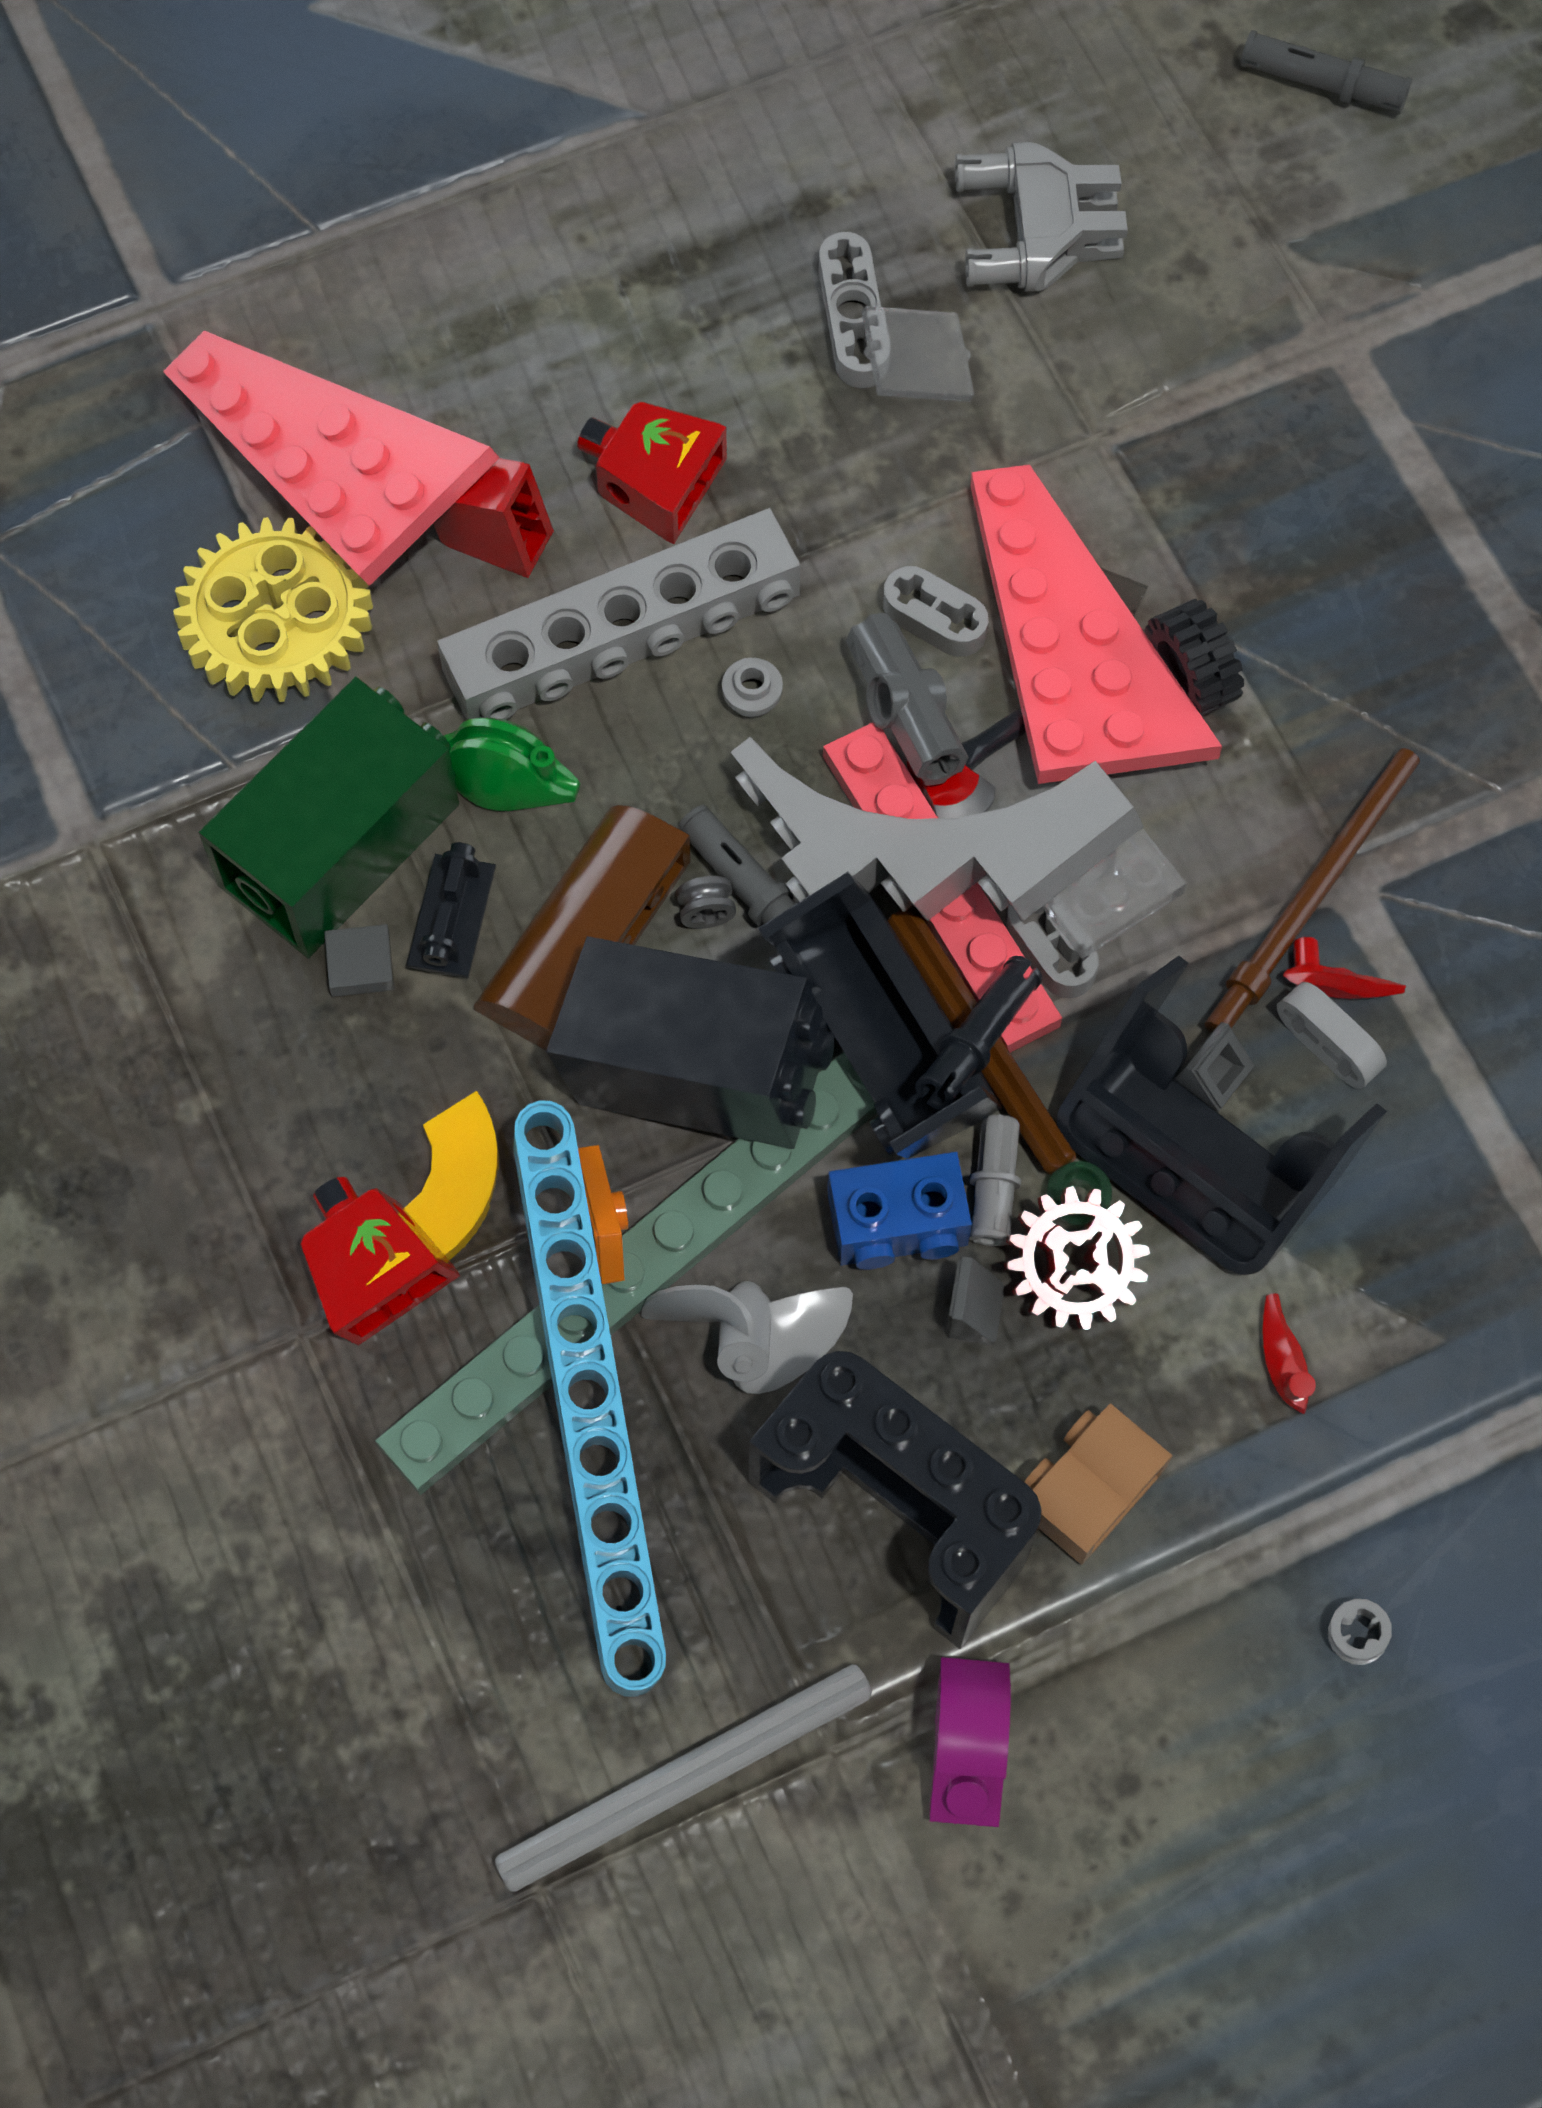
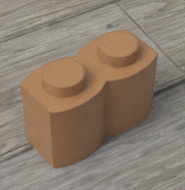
(1095, 1480)

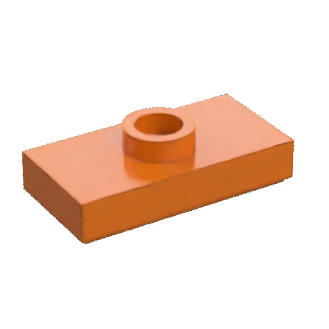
(606, 1214)

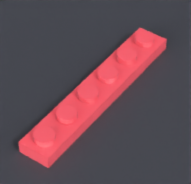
(968, 926)

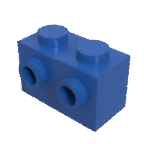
(899, 1210)

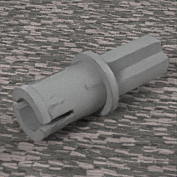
(995, 1181)

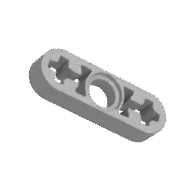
(836, 291)

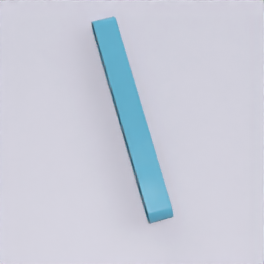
(587, 1427)

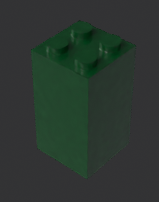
(332, 815)

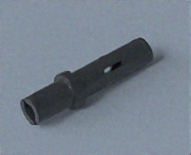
(968, 1048)

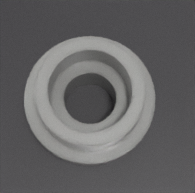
(752, 701)

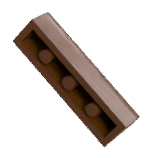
(603, 895)

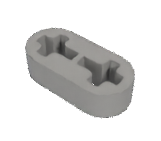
(937, 608)
(1043, 955)
(1331, 1035)

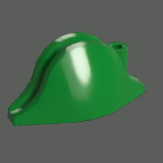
(507, 767)

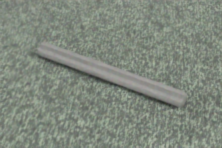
(682, 1778)

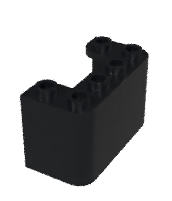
(916, 1465)

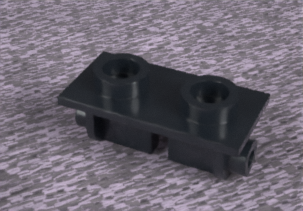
(452, 912)

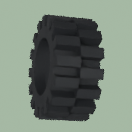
(1198, 654)

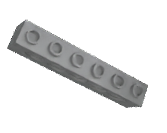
(636, 592)

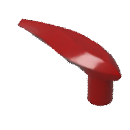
(1335, 981)
(1285, 1357)

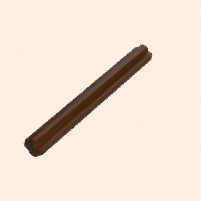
(1002, 1071)

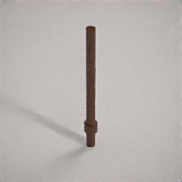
(1252, 977)

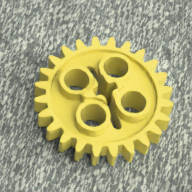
(272, 610)

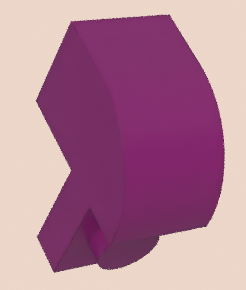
(970, 1742)

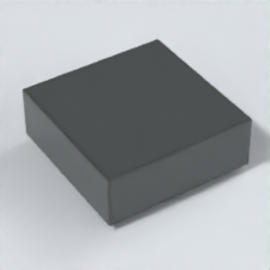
(359, 960)

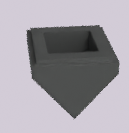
(1216, 1067)

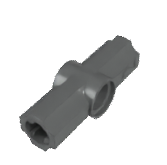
(906, 699)

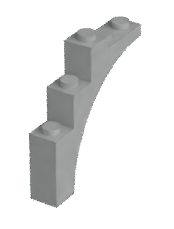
(1014, 852)

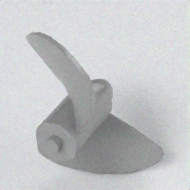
(759, 1340)

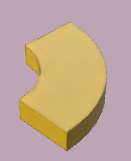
(460, 1176)

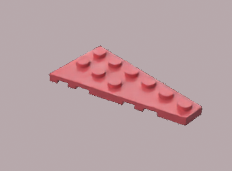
(341, 459)
(1076, 652)

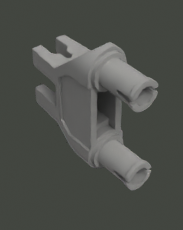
(1060, 214)

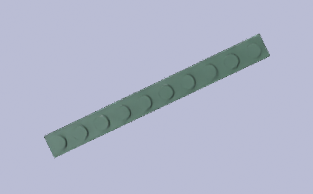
(655, 1256)

